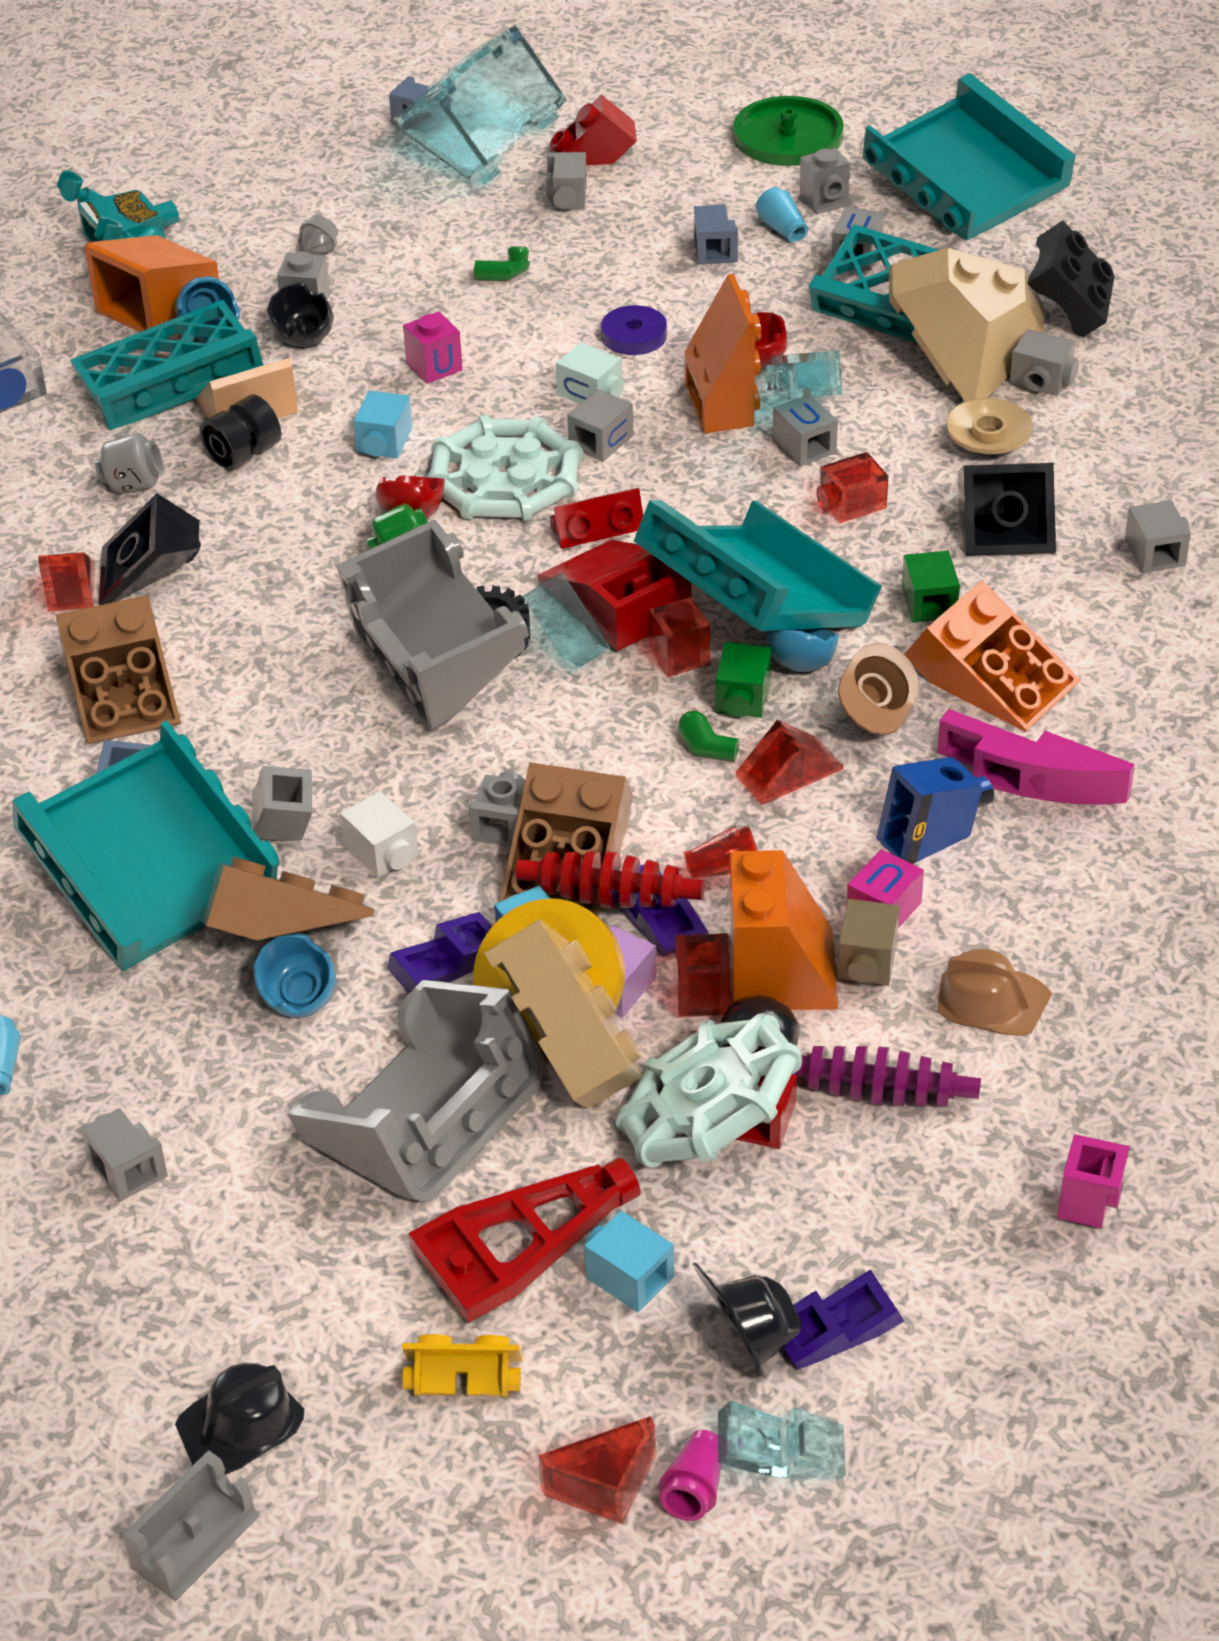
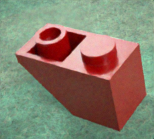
(599, 131)

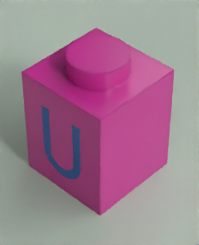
(432, 347)
(890, 882)

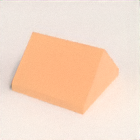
(271, 382)

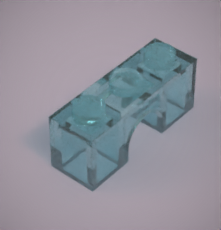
(804, 375)

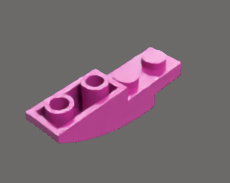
(1041, 770)

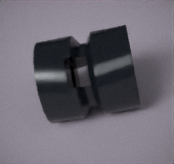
(240, 432)

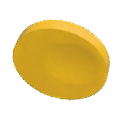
(570, 922)

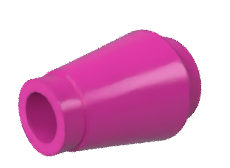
(692, 1478)

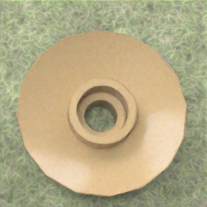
(989, 425)

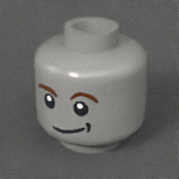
(129, 464)

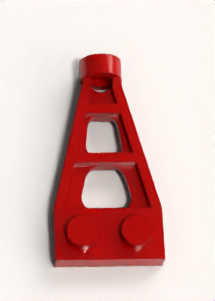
(471, 1272)

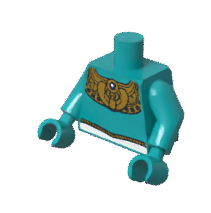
(116, 215)

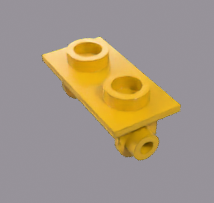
(440, 1361)

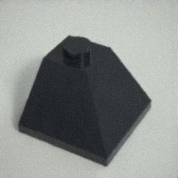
(1007, 508)
(147, 549)

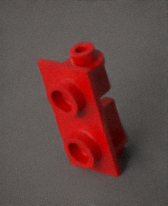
(597, 518)

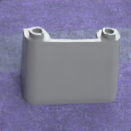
(428, 621)
(439, 1099)

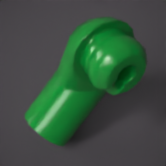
(503, 270)
(702, 740)

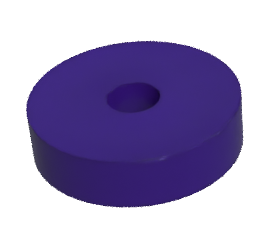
(634, 330)

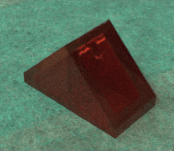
(68, 580)
(785, 762)
(602, 1470)

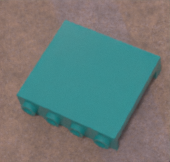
(971, 160)
(761, 569)
(141, 846)

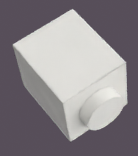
(379, 834)

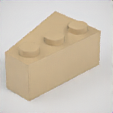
(568, 1012)

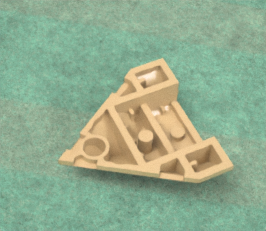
(966, 315)

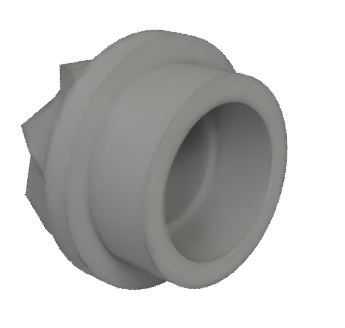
(317, 235)

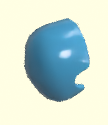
(203, 292)
(802, 648)
(294, 975)

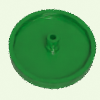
(786, 128)

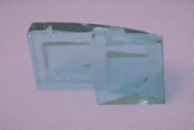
(566, 622)
(783, 1447)

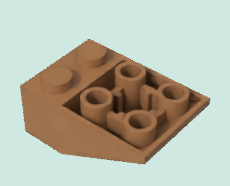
(117, 669)
(567, 813)
(265, 907)

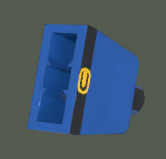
(930, 807)

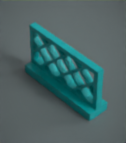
(854, 300)
(161, 382)

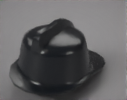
(758, 1311)
(240, 1416)

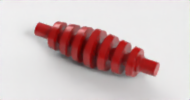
(610, 879)

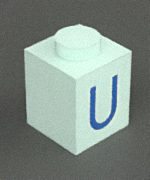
(585, 371)

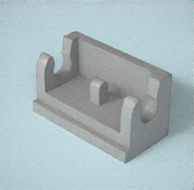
(190, 1527)

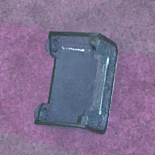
(483, 106)

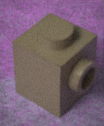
(868, 942)

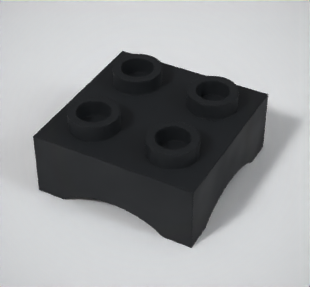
(1073, 278)

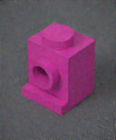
(1092, 1180)

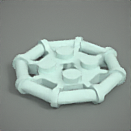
(528, 467)
(708, 1090)

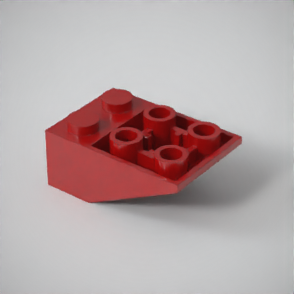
(619, 587)

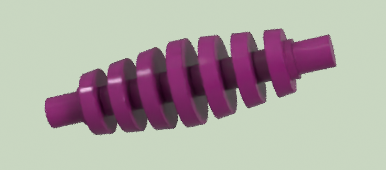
(881, 1076)

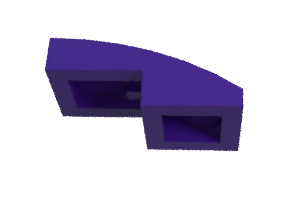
(662, 924)
(445, 957)
(842, 1320)

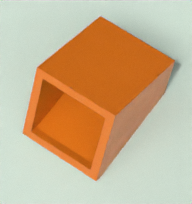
(141, 278)
(778, 934)

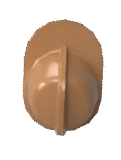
(878, 688)
(990, 995)

